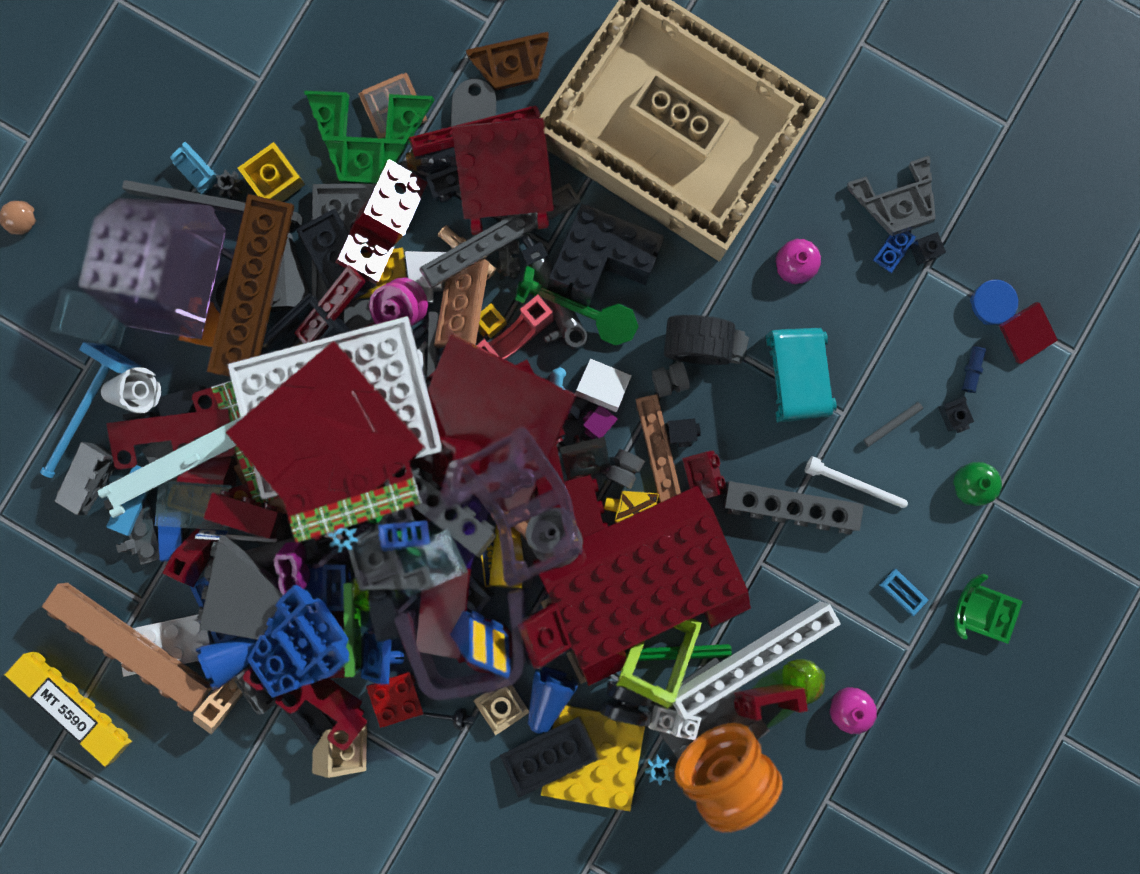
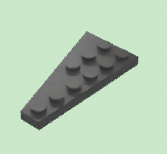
(347, 201)

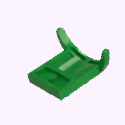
(986, 611)

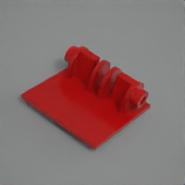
(395, 700)

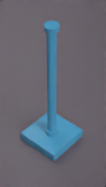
(109, 360)

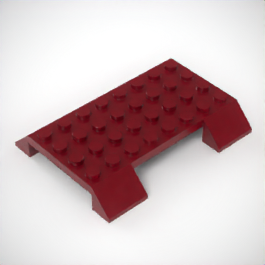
(645, 580)

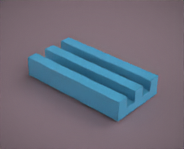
(889, 579)

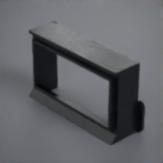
(294, 317)

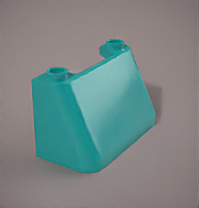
(801, 374)

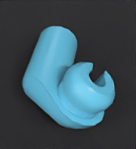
(557, 376)

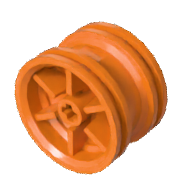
(728, 777)

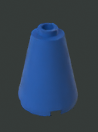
(225, 659)
(549, 697)

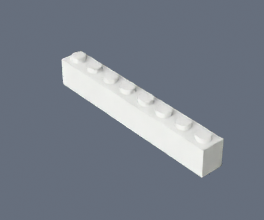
(755, 659)

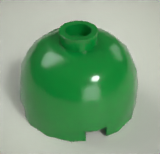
(977, 483)

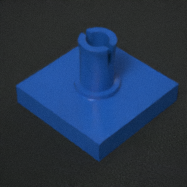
(377, 659)

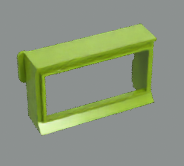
(668, 696)

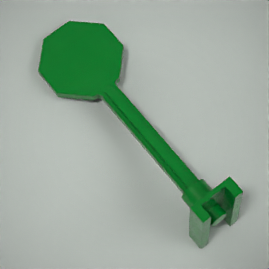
(615, 323)

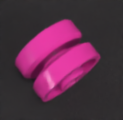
(398, 300)

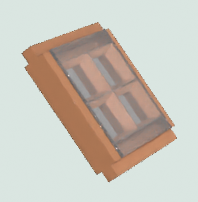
(376, 100)

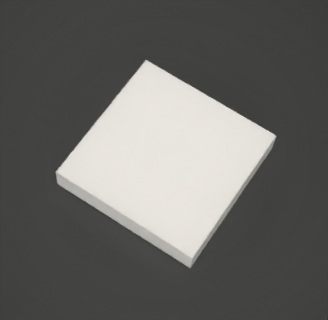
(603, 385)

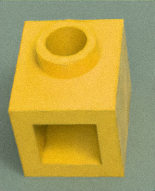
(490, 321)

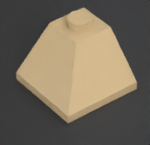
(332, 762)

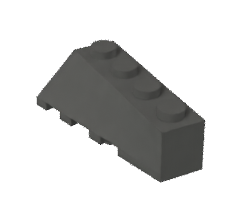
(291, 282)

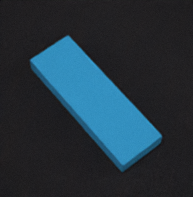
(126, 521)

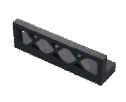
(308, 718)

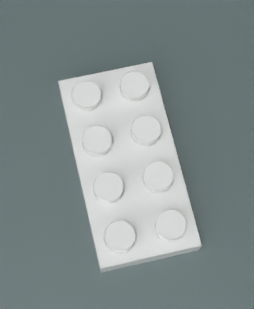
(176, 637)

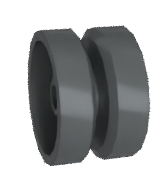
(545, 532)

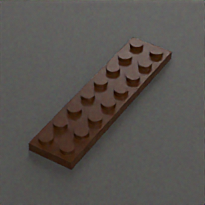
(251, 282)

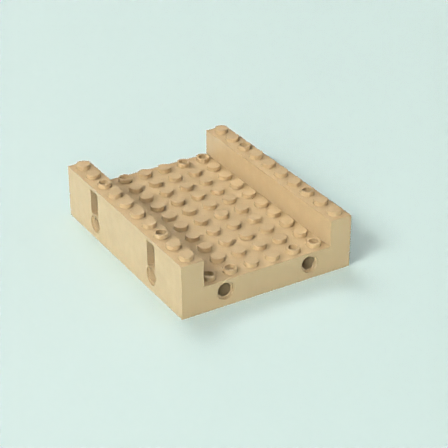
(678, 120)

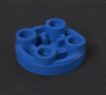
(994, 302)

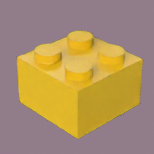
(271, 174)

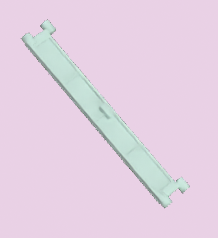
(166, 468)

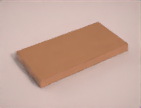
(462, 304)

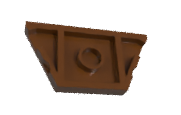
(511, 61)

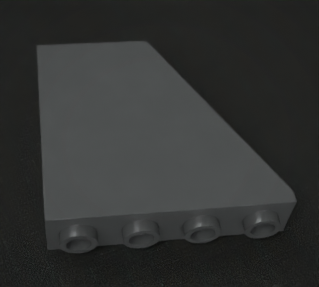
(238, 594)

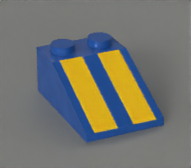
(483, 642)

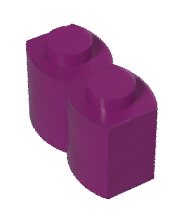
(291, 566)

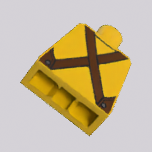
(630, 503)

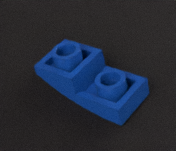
(893, 250)
(169, 540)

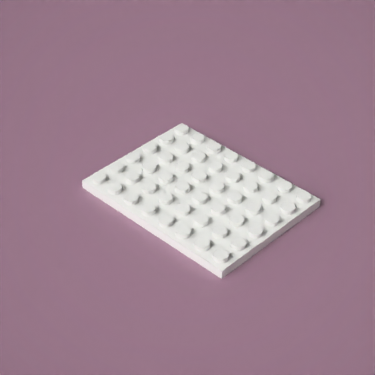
(381, 352)

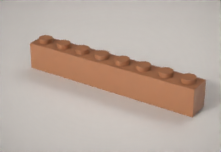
(127, 646)

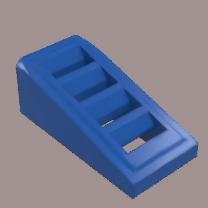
(387, 546)

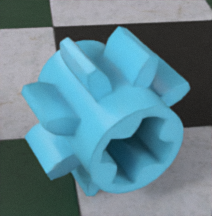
(347, 543)
(658, 776)

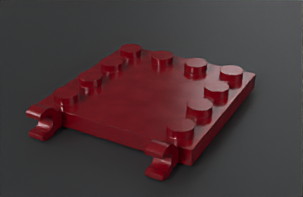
(503, 170)

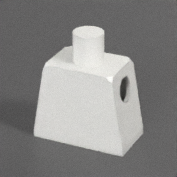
(414, 262)

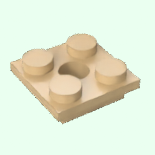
(495, 719)

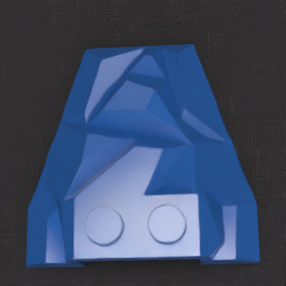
(299, 644)

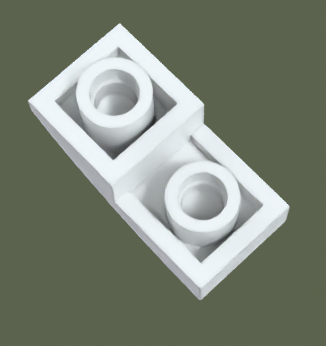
(671, 722)

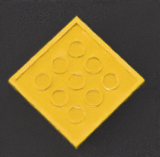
(612, 777)

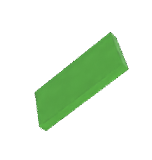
(352, 629)

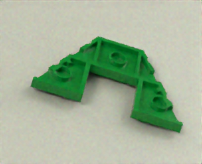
(361, 158)

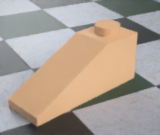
(217, 706)

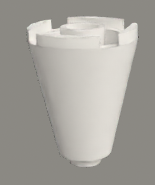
(133, 390)

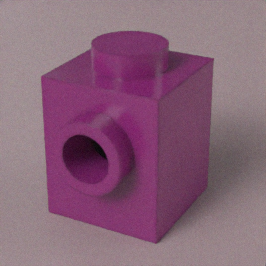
(598, 422)

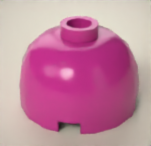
(798, 261)
(853, 710)

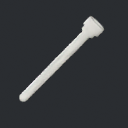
(815, 466)

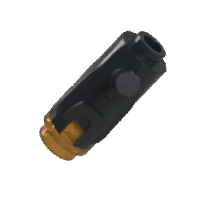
(431, 161)

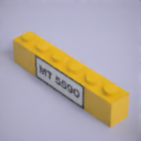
(68, 707)

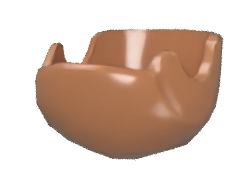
(17, 217)

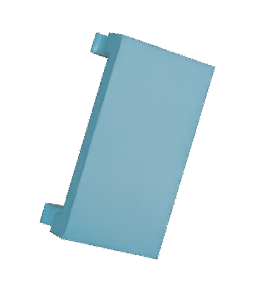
(194, 168)

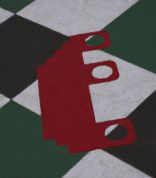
(331, 700)

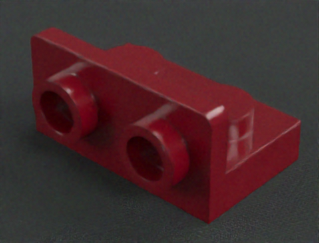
(704, 472)

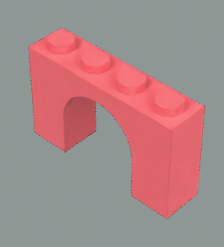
(533, 319)

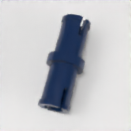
(973, 369)

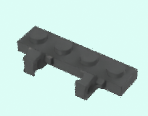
(144, 535)

